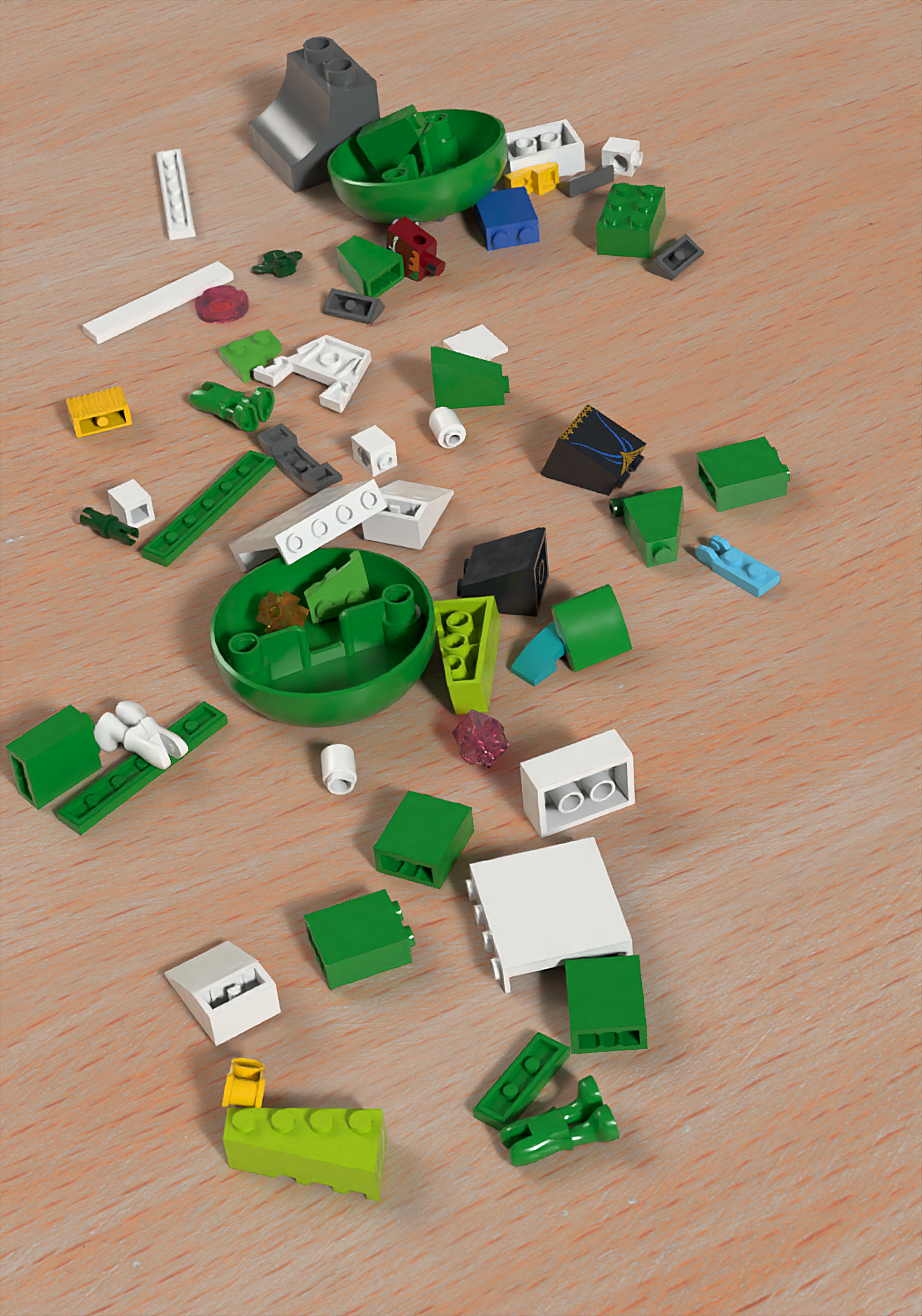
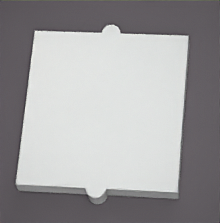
(477, 343)

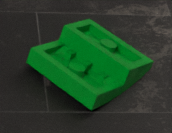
(591, 627)

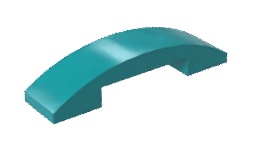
(539, 656)

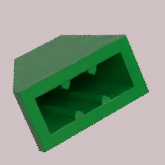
(391, 138)
(369, 266)
(466, 380)
(656, 524)

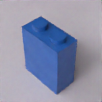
(507, 219)

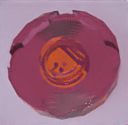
(221, 304)

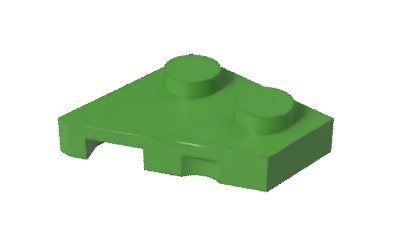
(250, 353)
(338, 590)

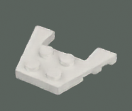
(326, 361)

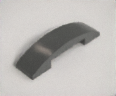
(295, 462)

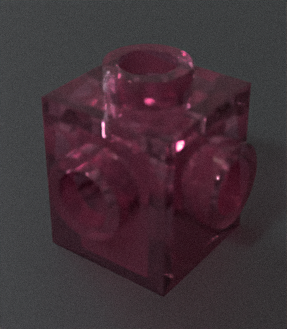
(480, 739)

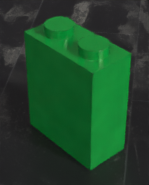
(742, 474)
(54, 756)
(424, 839)
(359, 938)
(606, 1004)

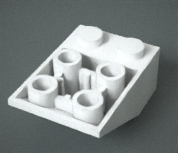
(409, 515)
(225, 991)

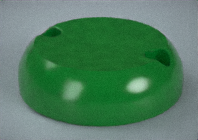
(441, 175)
(330, 668)

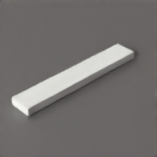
(175, 194)
(157, 302)

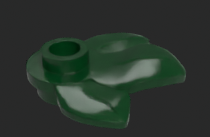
(278, 262)

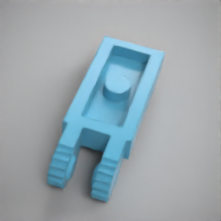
(737, 566)

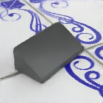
(587, 181)
(676, 258)
(353, 306)

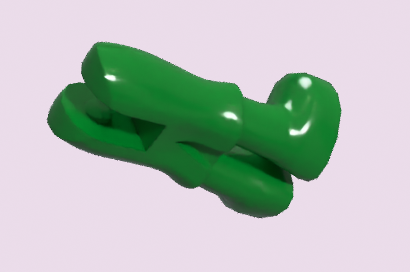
(233, 405)
(549, 1132)

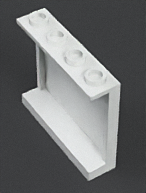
(309, 524)
(546, 909)

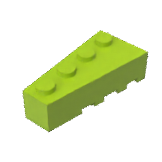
(469, 648)
(311, 1145)

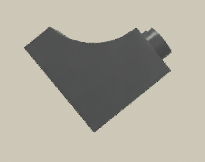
(316, 110)

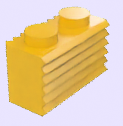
(99, 412)

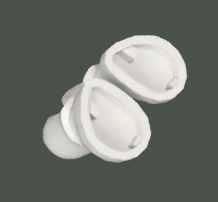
(139, 735)

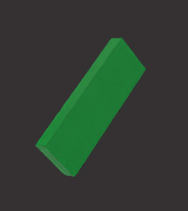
(521, 1081)

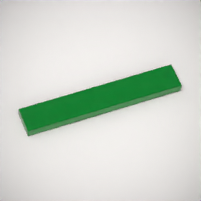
(207, 508)
(136, 772)

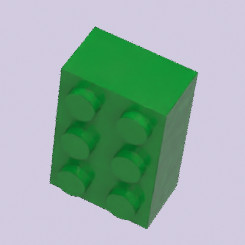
(631, 220)

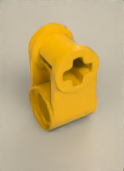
(244, 1083)

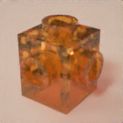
(281, 612)

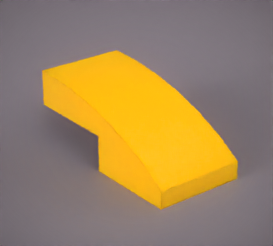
(535, 178)

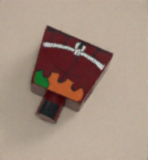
(417, 249)

